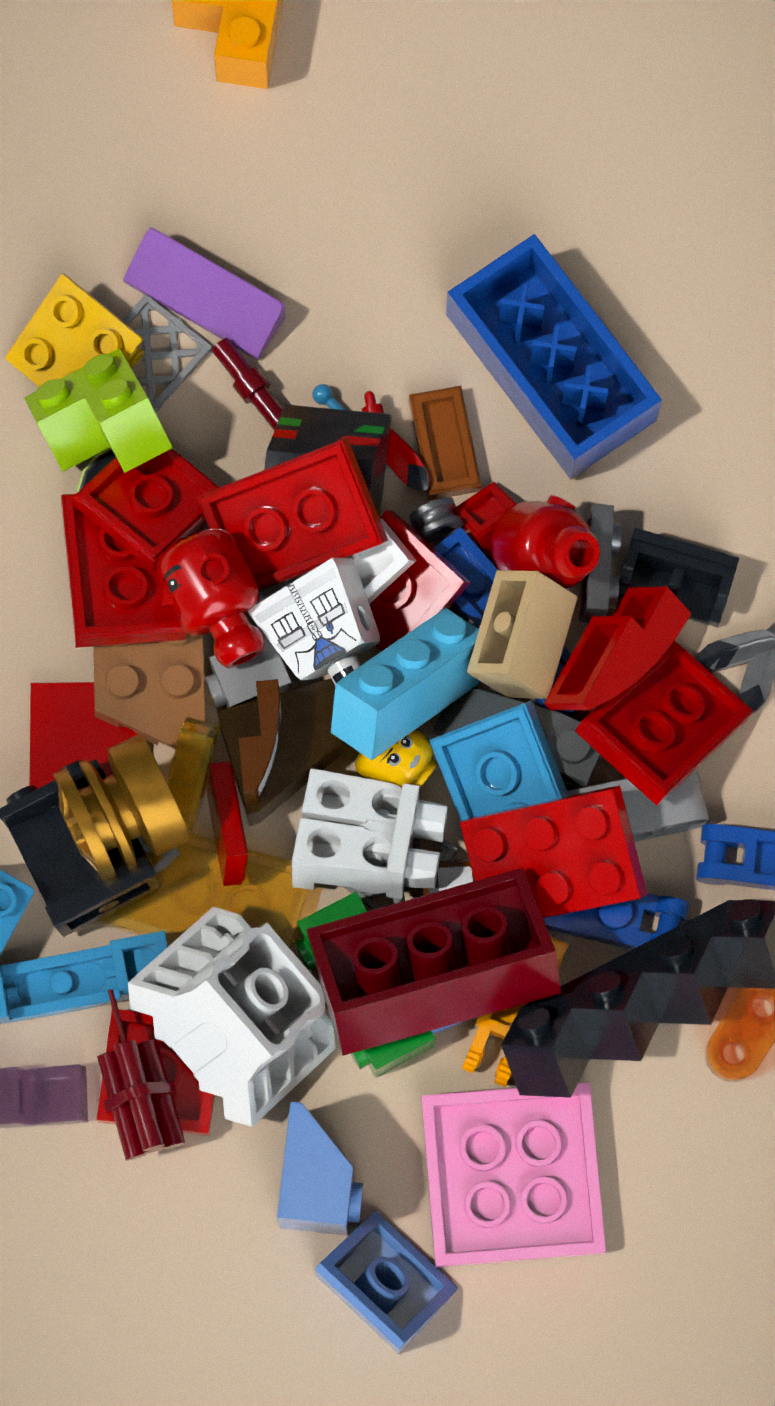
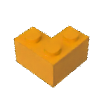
(244, 38)

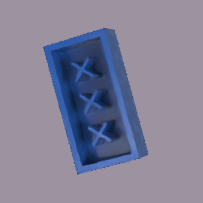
(552, 356)

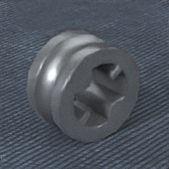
(436, 519)

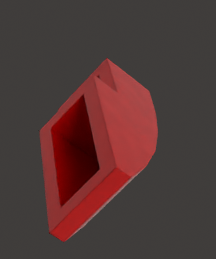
(619, 648)

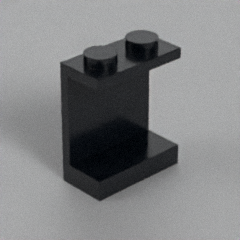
(65, 878)

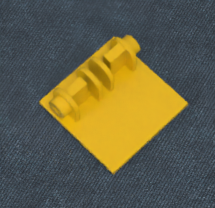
(68, 333)

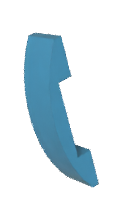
(75, 978)

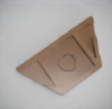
(150, 686)

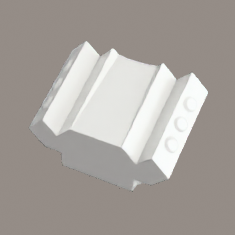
(236, 1012)

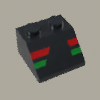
(310, 428)

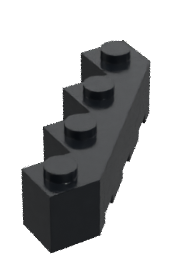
(622, 1002)

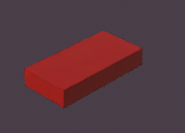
(227, 823)

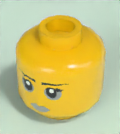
(403, 763)

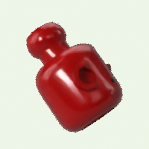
(546, 540)
(212, 593)

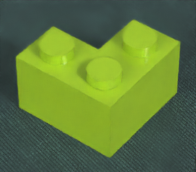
(97, 411)

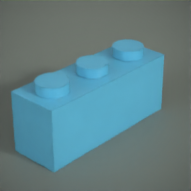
(405, 684)

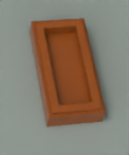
(445, 442)

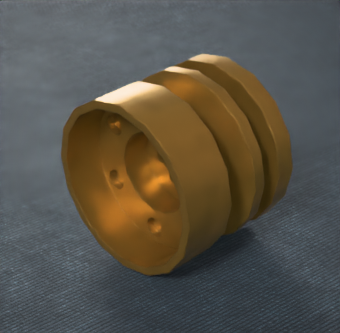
(121, 807)

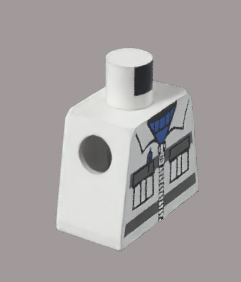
(320, 621)

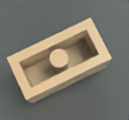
(522, 634)

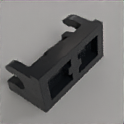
(693, 573)

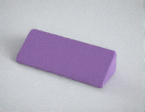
(205, 293)

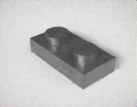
(599, 588)

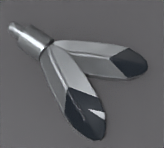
(752, 647)

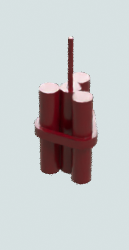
(139, 1095)

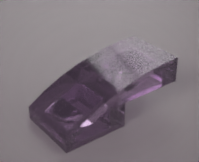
(43, 1096)

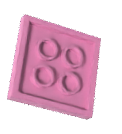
(512, 1176)

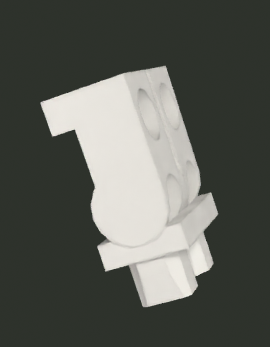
(363, 835)

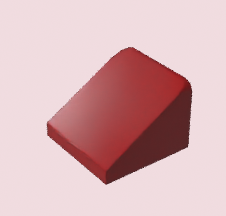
(482, 513)

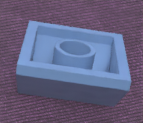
(385, 1281)

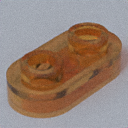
(745, 1030)

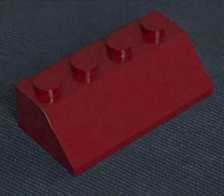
(434, 961)

